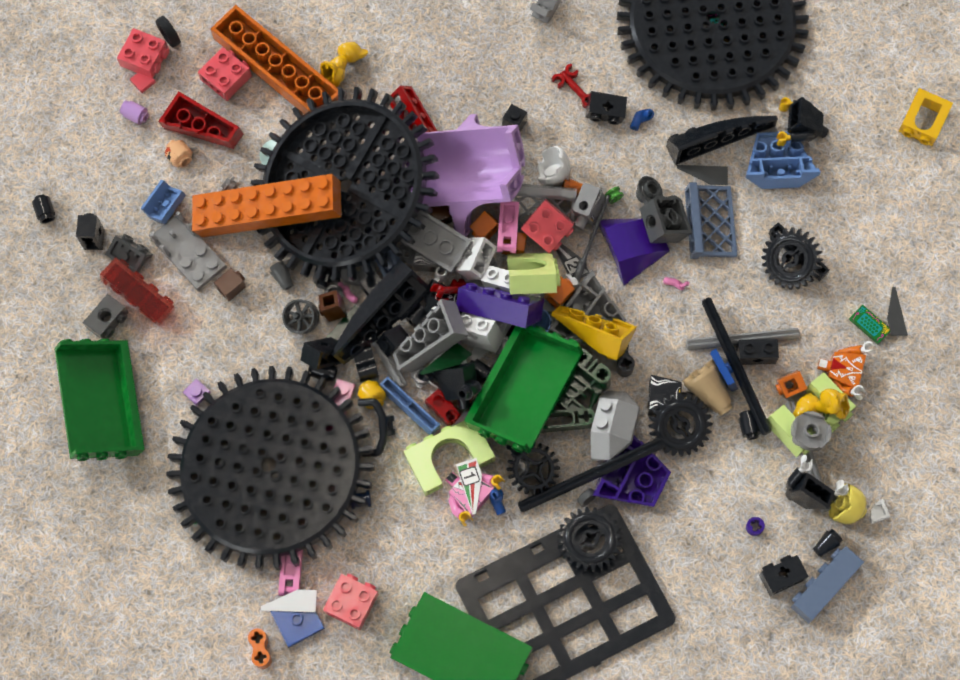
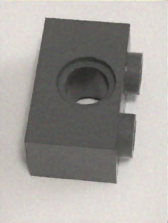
(107, 307)

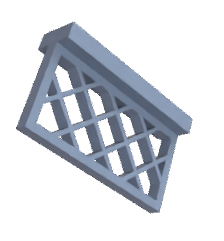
(695, 220)

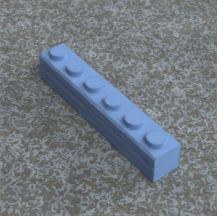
(409, 406)

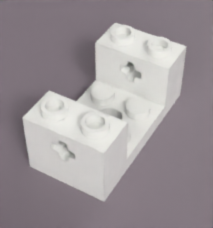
(485, 332)

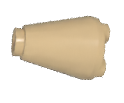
(709, 387)

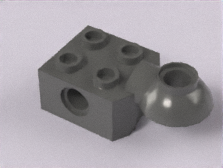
(662, 215)

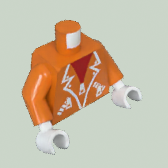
(847, 367)

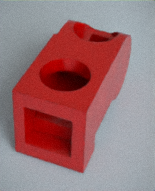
(442, 407)

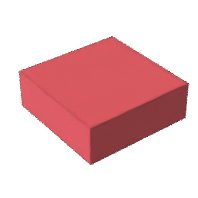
(142, 82)

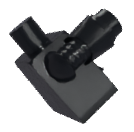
(456, 383)

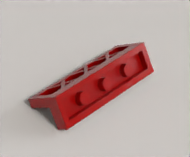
(413, 104)

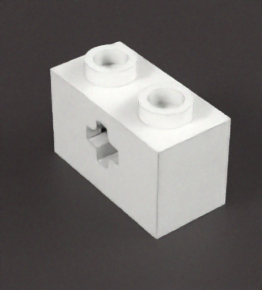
(476, 259)

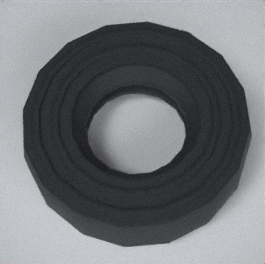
(168, 31)

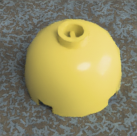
(850, 507)

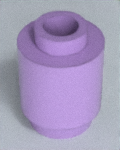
(134, 112)

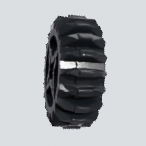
(543, 481)

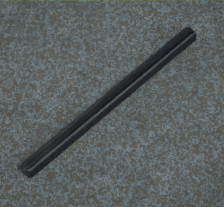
(736, 366)
(590, 475)

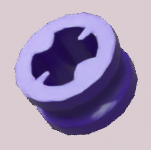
(760, 524)

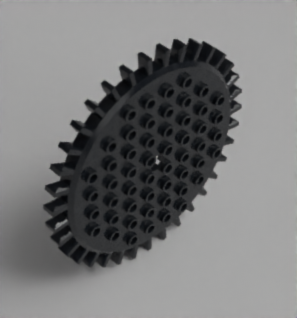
(724, 85)
(319, 123)
(317, 521)

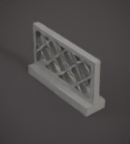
(547, 192)

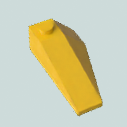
(604, 336)

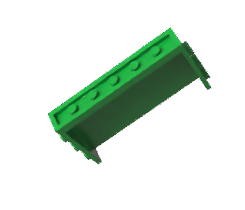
(523, 387)
(98, 399)
(457, 646)

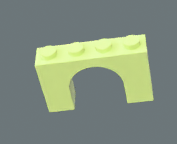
(532, 273)
(782, 418)
(420, 455)

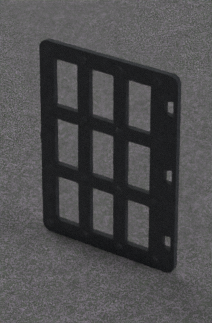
(523, 561)

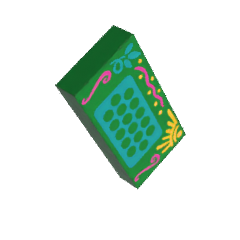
(870, 324)

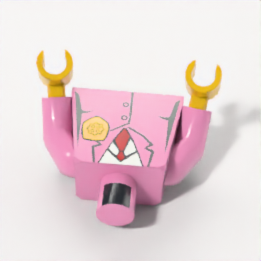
(458, 500)

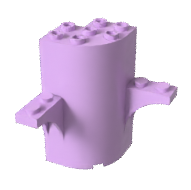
(474, 168)

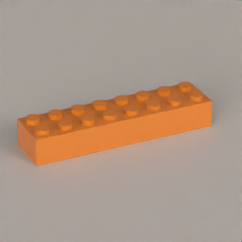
(272, 60)
(266, 205)

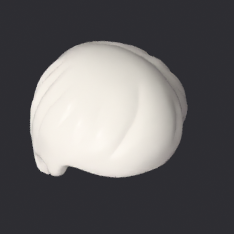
(554, 166)

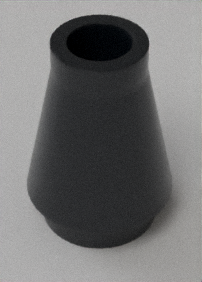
(828, 542)

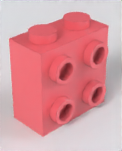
(143, 53)
(225, 73)
(548, 226)
(351, 601)

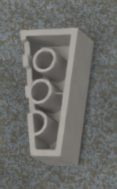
(432, 337)

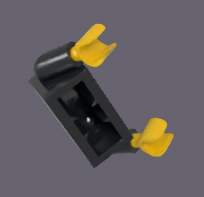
(804, 121)

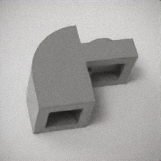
(544, 9)

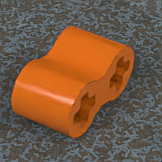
(259, 648)

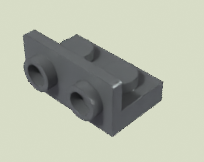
(124, 248)

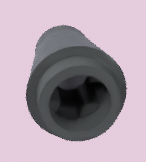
(281, 275)

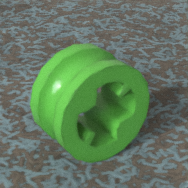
(615, 195)

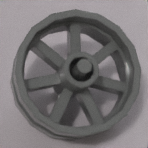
(300, 316)

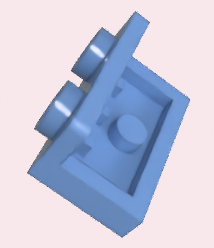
(162, 202)

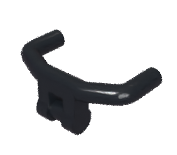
(385, 424)

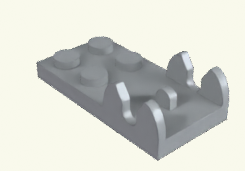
(438, 242)
(187, 251)

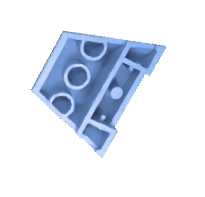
(779, 166)

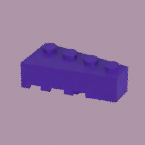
(500, 305)

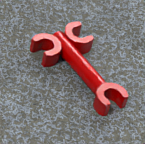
(566, 76)
(452, 289)

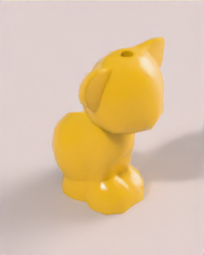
(335, 69)
(830, 402)

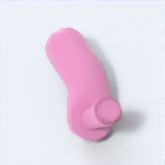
(674, 282)
(346, 291)

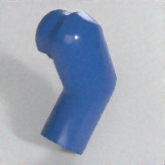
(640, 117)
(496, 498)

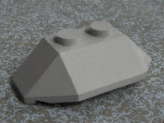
(613, 425)

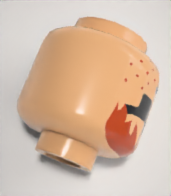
(178, 153)

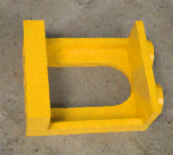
(932, 102)

